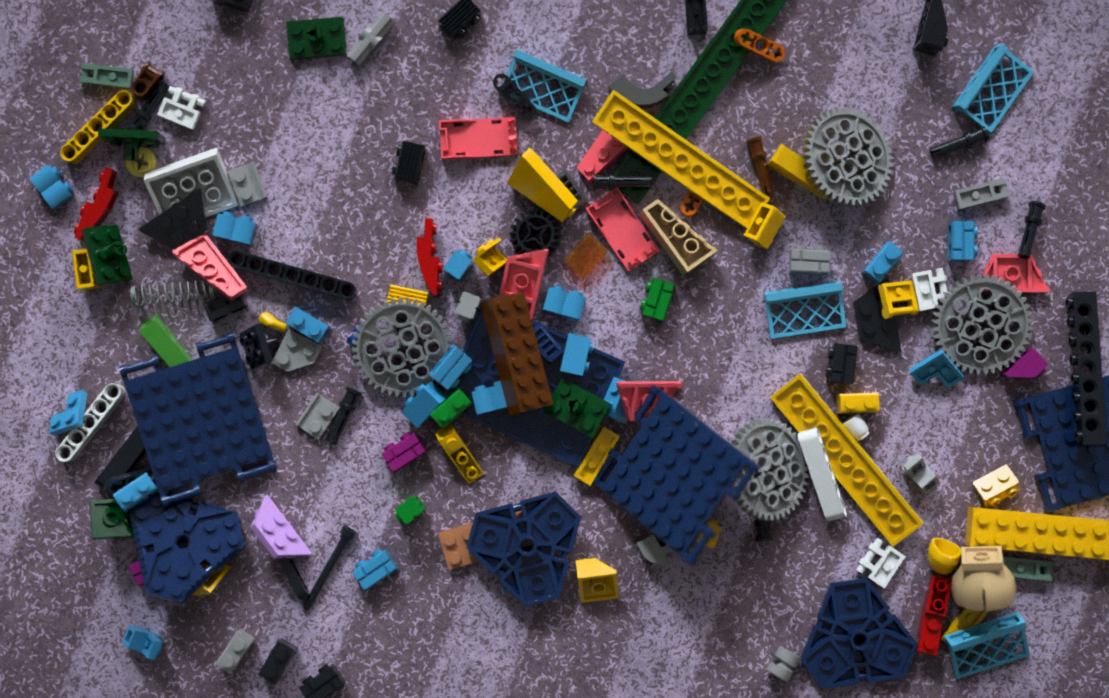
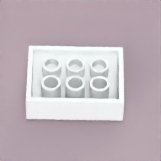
(179, 179)

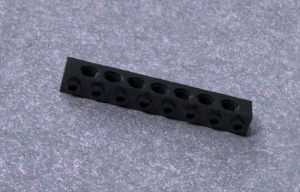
(1088, 302)

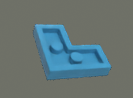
(939, 366)
(72, 417)

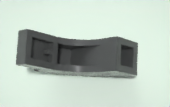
(644, 97)

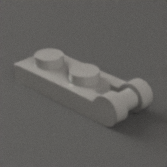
(980, 194)

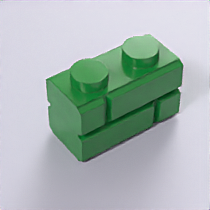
(657, 299)
(451, 409)
(409, 509)

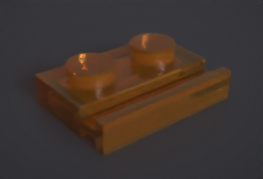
(586, 256)

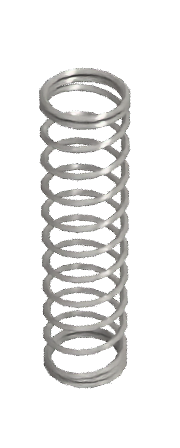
(135, 301)

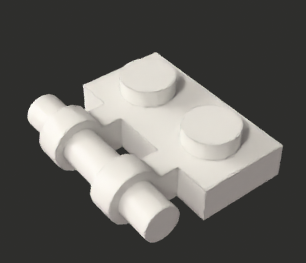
(179, 113)
(925, 289)
(886, 565)

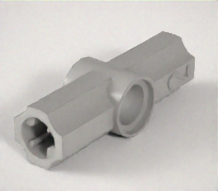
(371, 39)

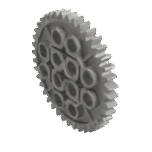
(855, 127)
(1012, 311)
(371, 334)
(780, 470)

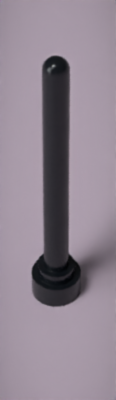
(346, 535)

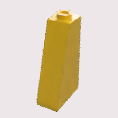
(790, 166)
(542, 186)

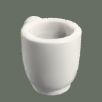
(856, 426)

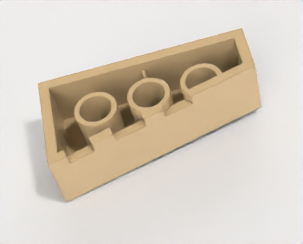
(676, 237)

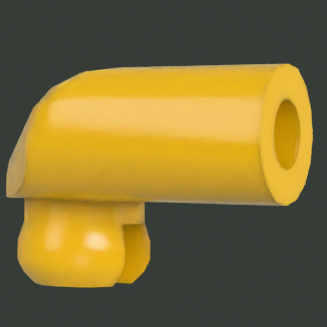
(268, 320)

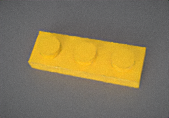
(596, 455)

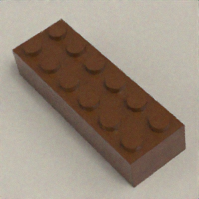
(516, 353)

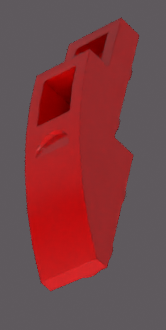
(95, 213)
(429, 265)
(932, 615)

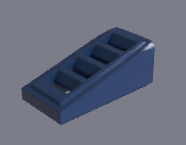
(554, 355)

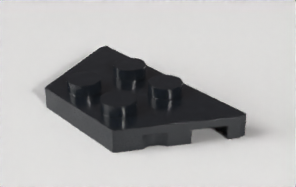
(179, 222)
(871, 324)

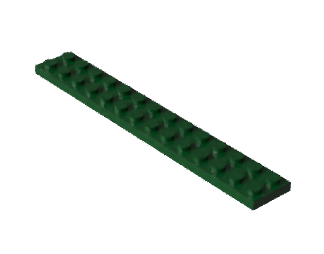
(703, 82)

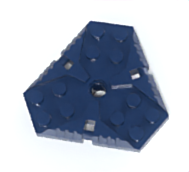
(499, 536)
(175, 572)
(854, 610)

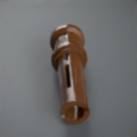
(758, 156)

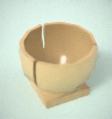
(982, 569)

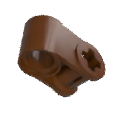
(147, 79)

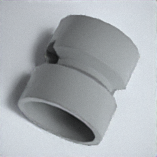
(783, 663)

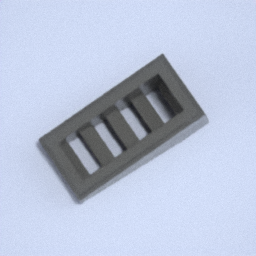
(565, 174)

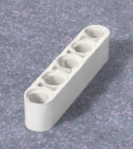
(99, 419)
(822, 474)

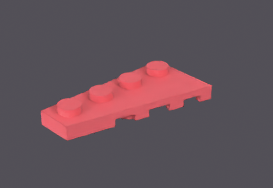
(209, 263)

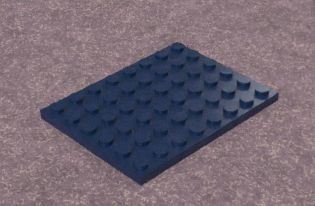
(535, 426)

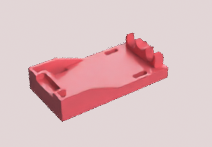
(477, 138)
(622, 229)

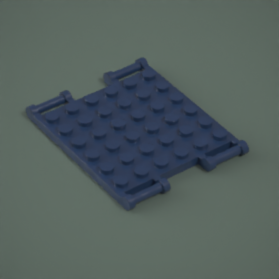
(197, 419)
(1074, 471)
(675, 474)

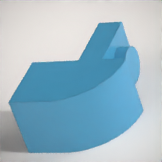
(143, 641)

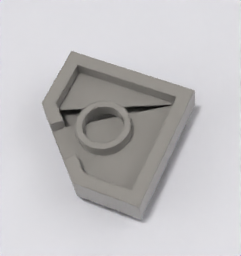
(296, 352)

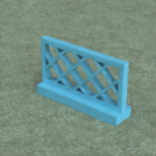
(551, 71)
(979, 80)
(807, 293)
(985, 633)

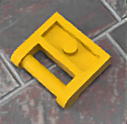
(898, 292)

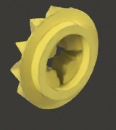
(149, 158)

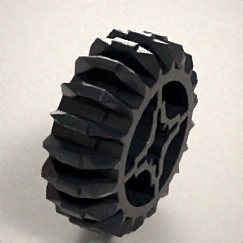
(542, 229)

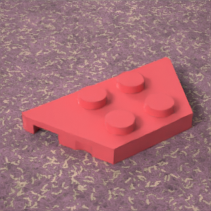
(1018, 271)
(525, 275)
(634, 394)

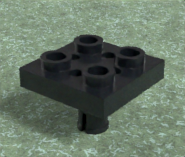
(257, 346)

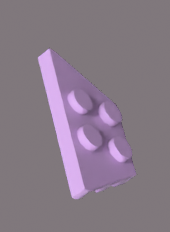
(276, 532)

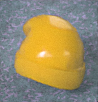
(943, 555)

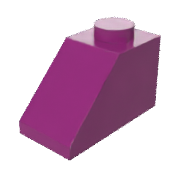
(1027, 366)

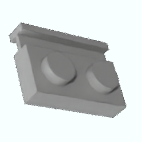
(247, 184)
(318, 416)

